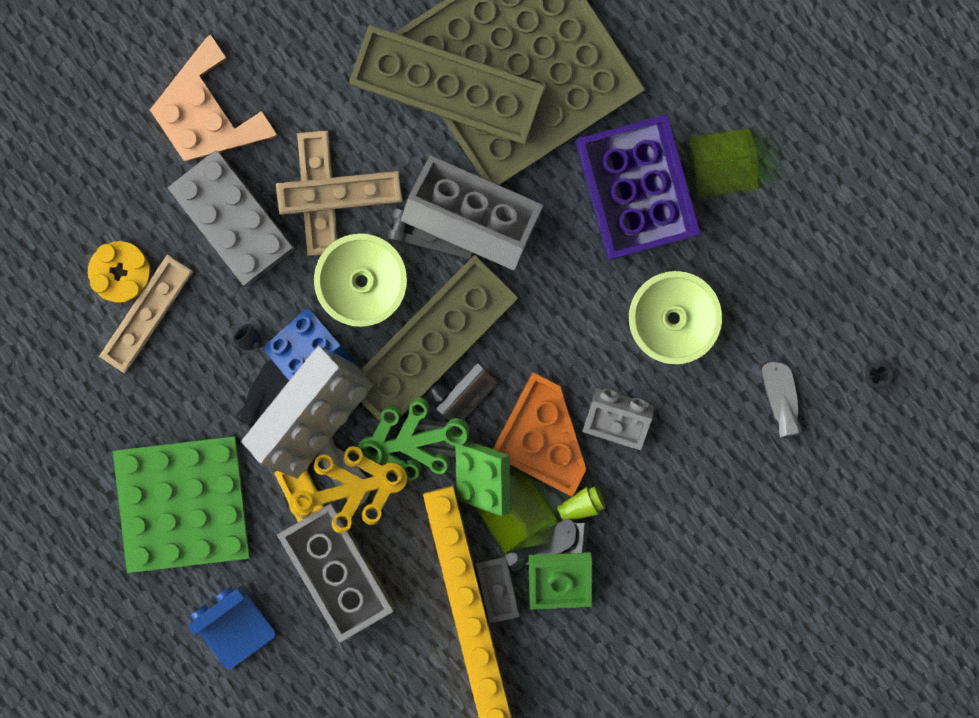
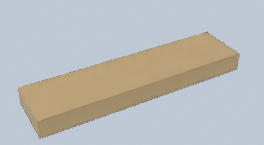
(316, 164)
(338, 193)
(146, 314)

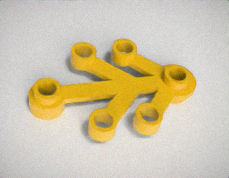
(353, 488)

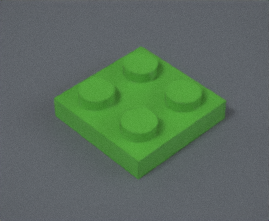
(483, 477)
(560, 580)

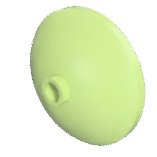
(344, 263)
(698, 317)

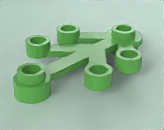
(409, 443)

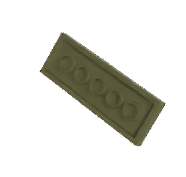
(446, 85)
(436, 337)

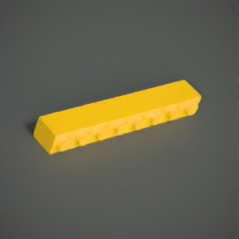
(466, 603)

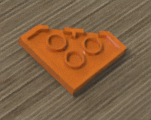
(542, 437)

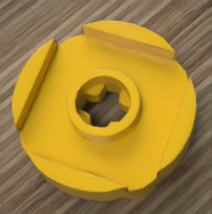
(104, 281)

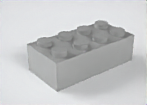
(471, 212)
(231, 218)
(307, 412)
(336, 573)

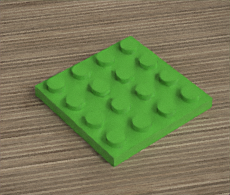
(181, 504)

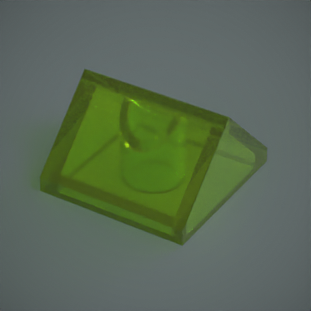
(724, 162)
(526, 517)

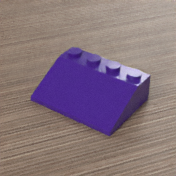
(637, 187)

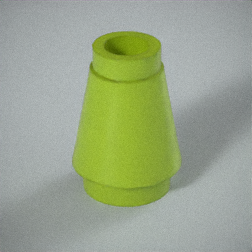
(582, 505)

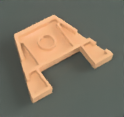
(195, 118)

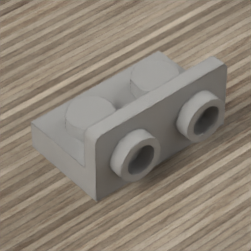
(618, 418)

